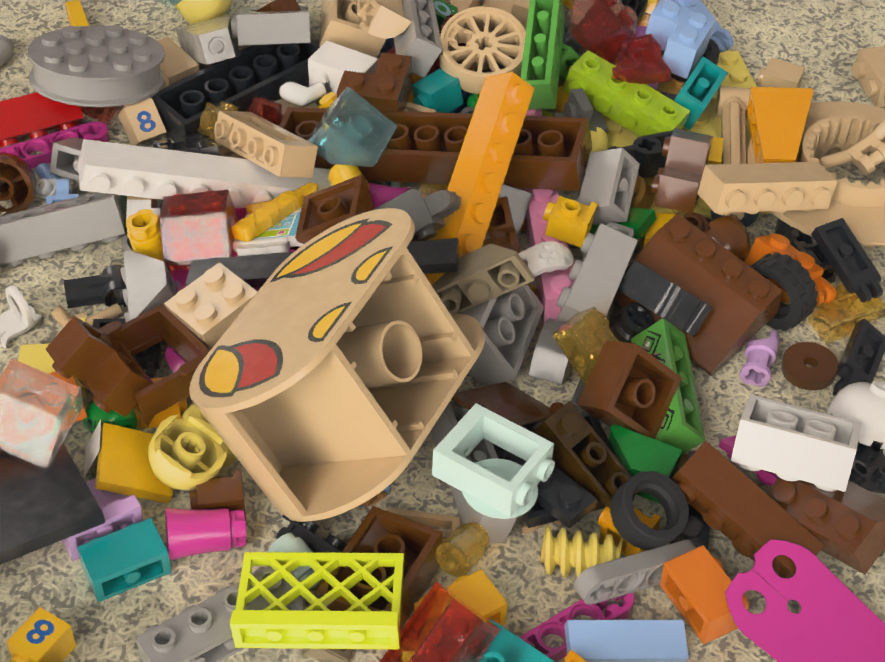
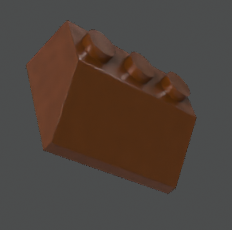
(845, 522)
(390, 533)

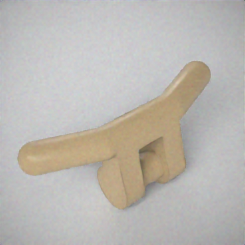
(857, 152)

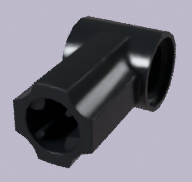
(96, 289)

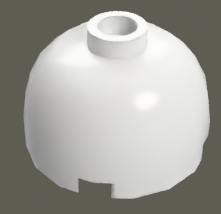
(863, 404)

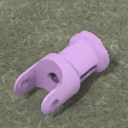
(759, 357)

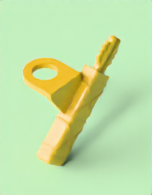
(268, 213)

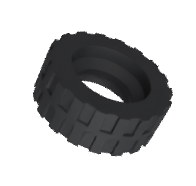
(796, 283)

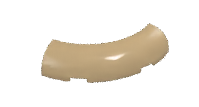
(382, 17)

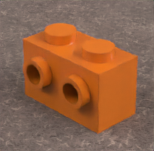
(697, 589)

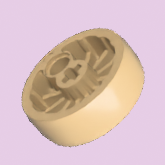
(481, 48)

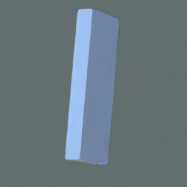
(627, 640)

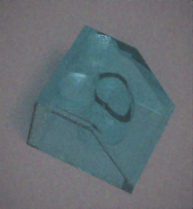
(352, 131)

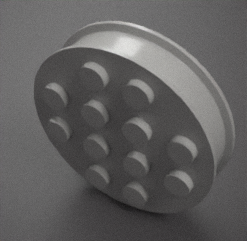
(96, 66)

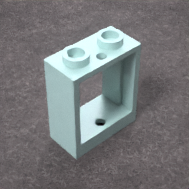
(505, 496)

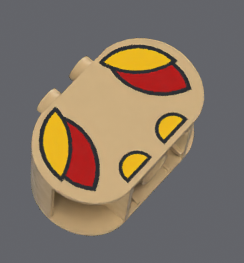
(336, 368)

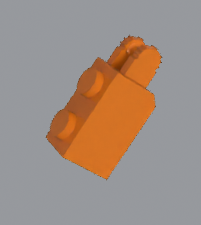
(780, 244)

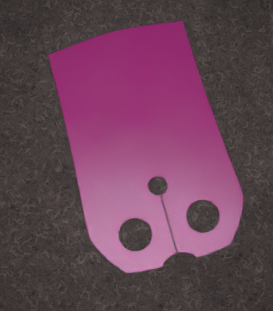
(831, 619)

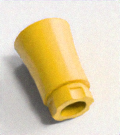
(145, 233)

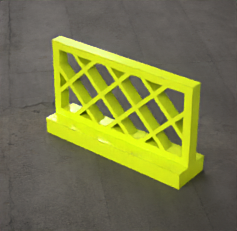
(317, 625)

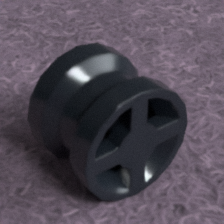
(632, 322)

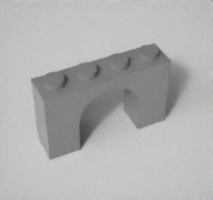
(271, 27)

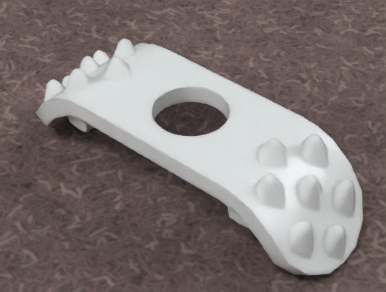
(547, 257)

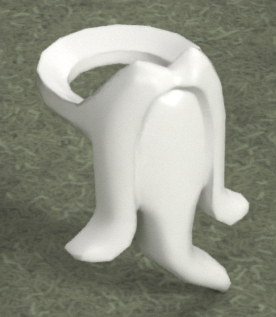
(18, 318)

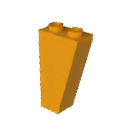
(777, 122)

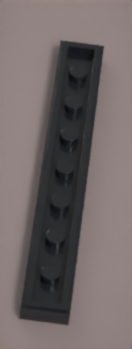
(430, 255)

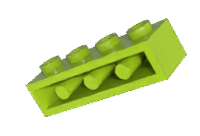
(628, 104)

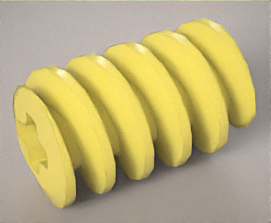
(576, 552)

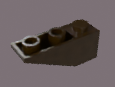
(583, 454)

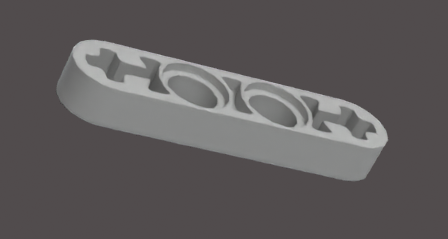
(627, 573)

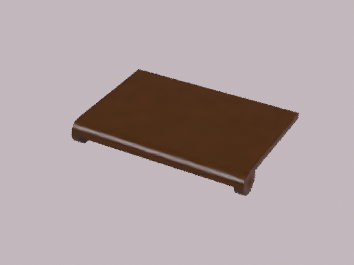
(507, 402)

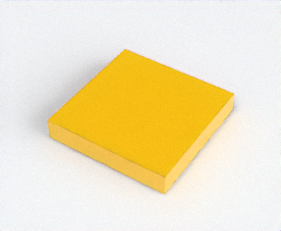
(125, 465)

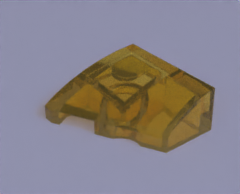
(839, 317)

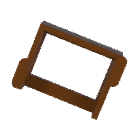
(147, 331)

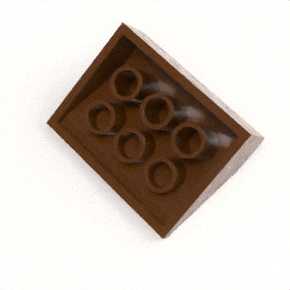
(707, 270)

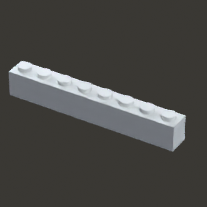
(165, 172)

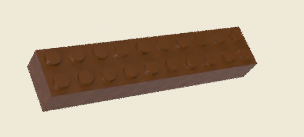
(427, 145)

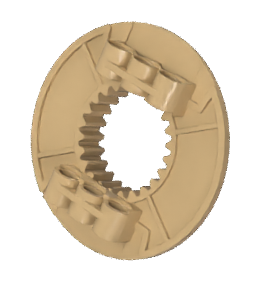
(830, 130)

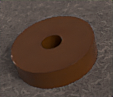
(809, 378)

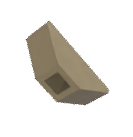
(482, 277)

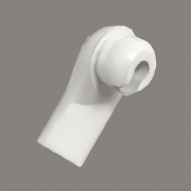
(300, 94)

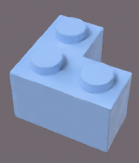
(681, 35)

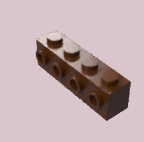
(740, 508)

